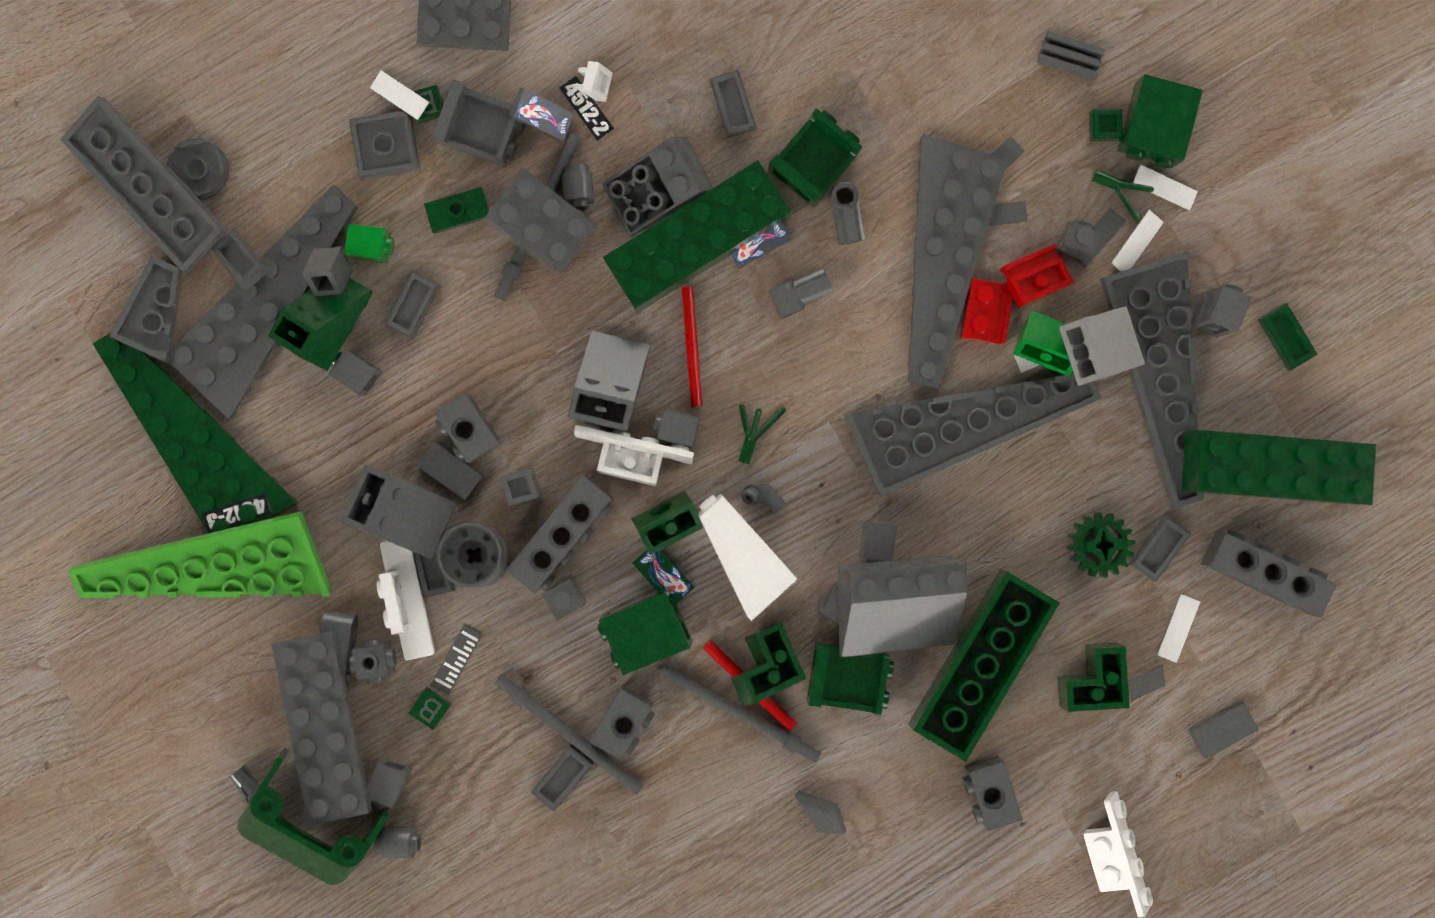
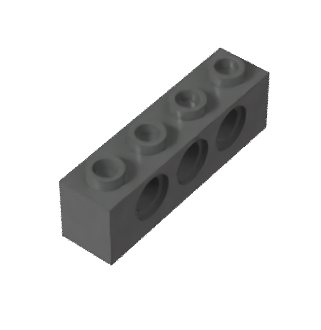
(525, 567)
(1309, 598)

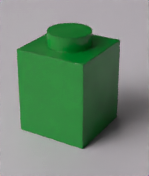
(369, 243)

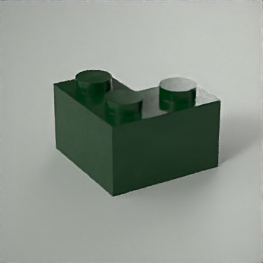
(774, 669)
(1103, 685)

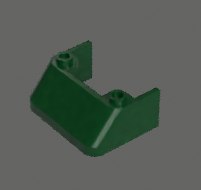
(265, 828)

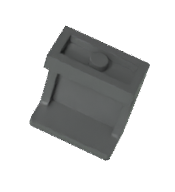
(477, 125)

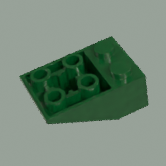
(320, 324)

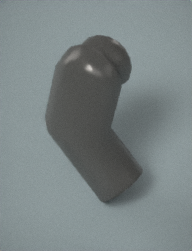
(763, 494)

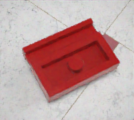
(1036, 276)
(987, 312)

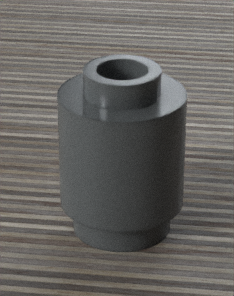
(578, 186)
(397, 842)

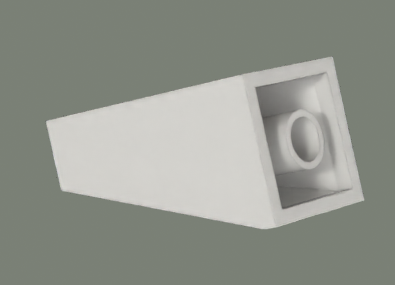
(747, 560)

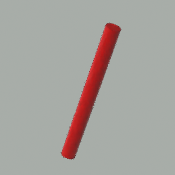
(691, 346)
(733, 669)

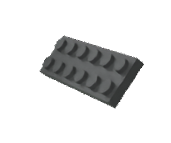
(143, 184)
(321, 728)

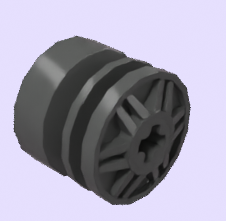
(456, 555)

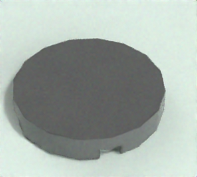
(208, 171)

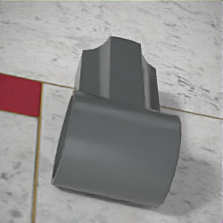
(847, 217)
(794, 296)

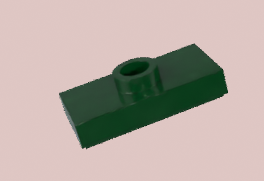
(457, 210)

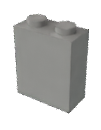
(1101, 345)

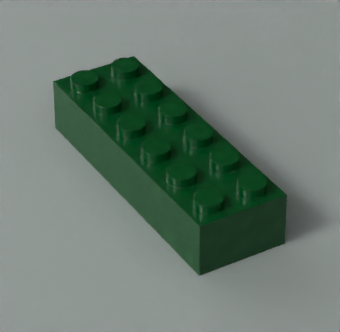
(697, 236)
(1278, 467)
(983, 664)

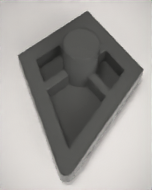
(822, 813)

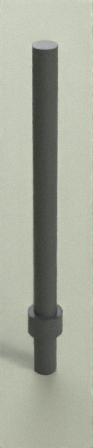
(513, 269)
(522, 697)
(790, 741)

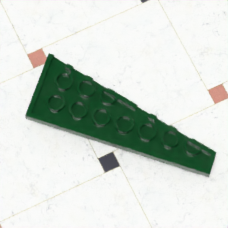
(191, 442)

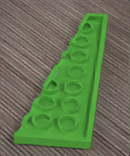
(240, 560)

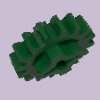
(1103, 556)

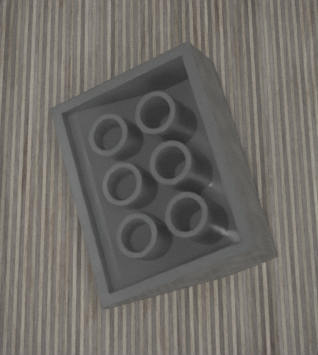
(900, 604)

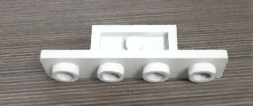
(631, 457)
(404, 601)
(1115, 857)

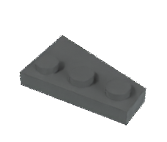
(151, 311)

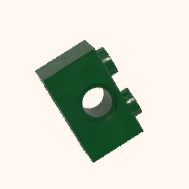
(667, 522)

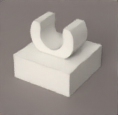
(596, 81)

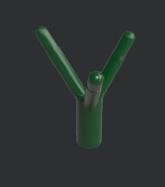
(1117, 185)
(753, 434)

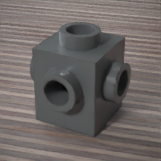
(383, 656)

